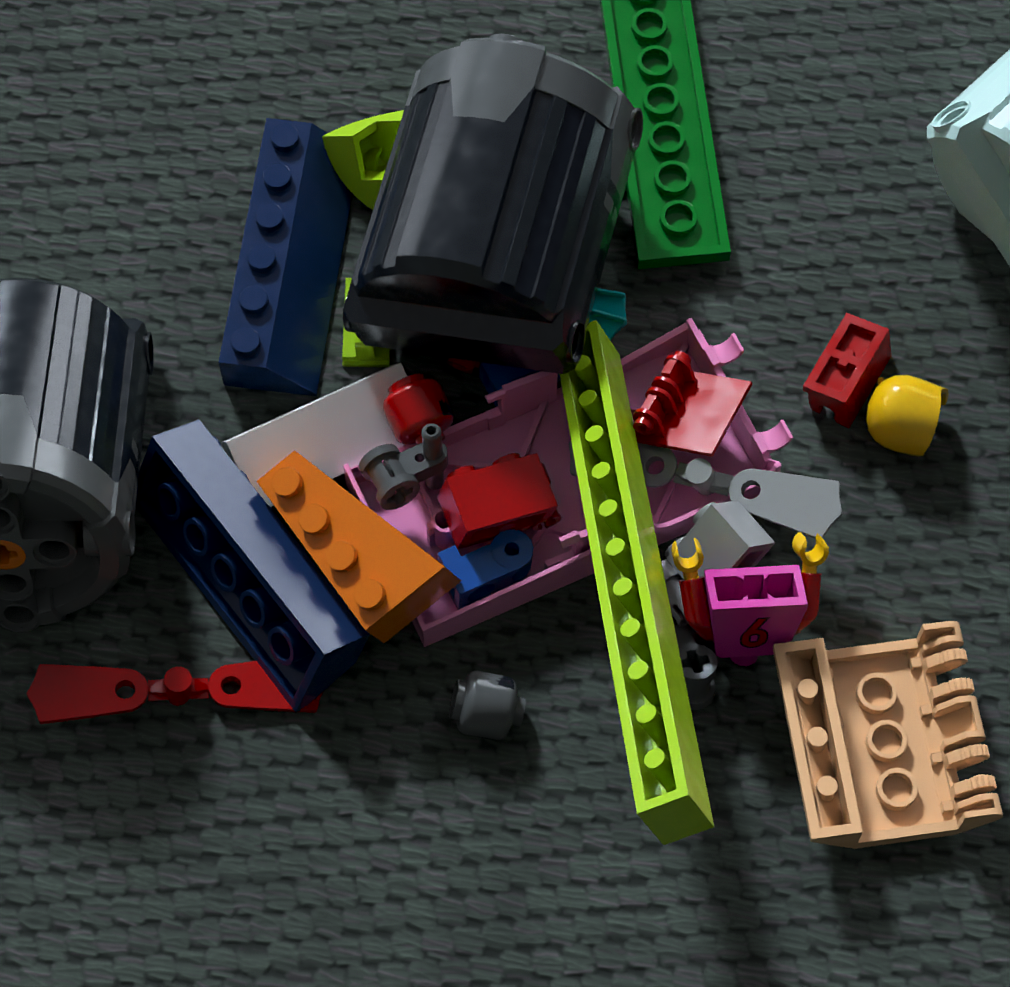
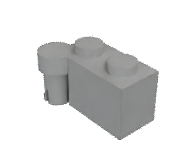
(727, 540)

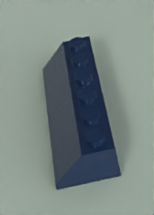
(286, 265)
(247, 563)

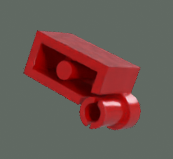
(498, 498)

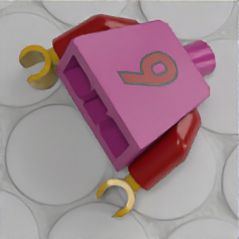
(751, 606)

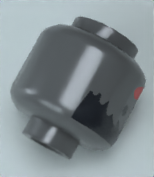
(486, 705)

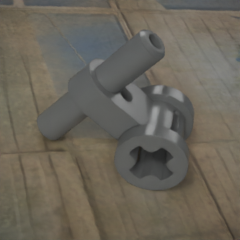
(406, 469)
(698, 666)

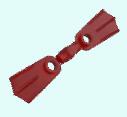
(86, 692)

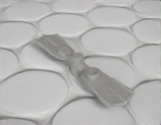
(785, 499)

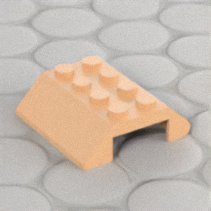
(884, 740)

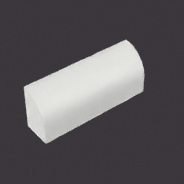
(325, 431)

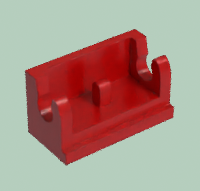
(848, 368)

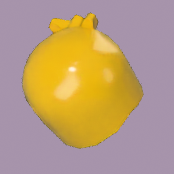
(905, 413)

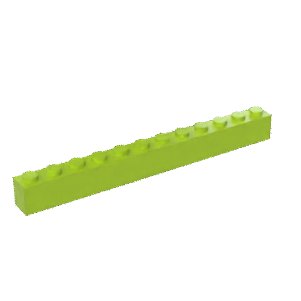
(634, 597)

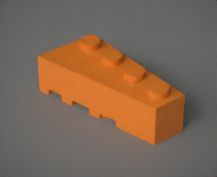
(363, 556)

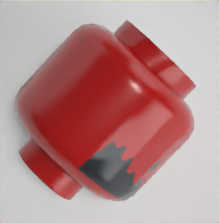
(413, 405)

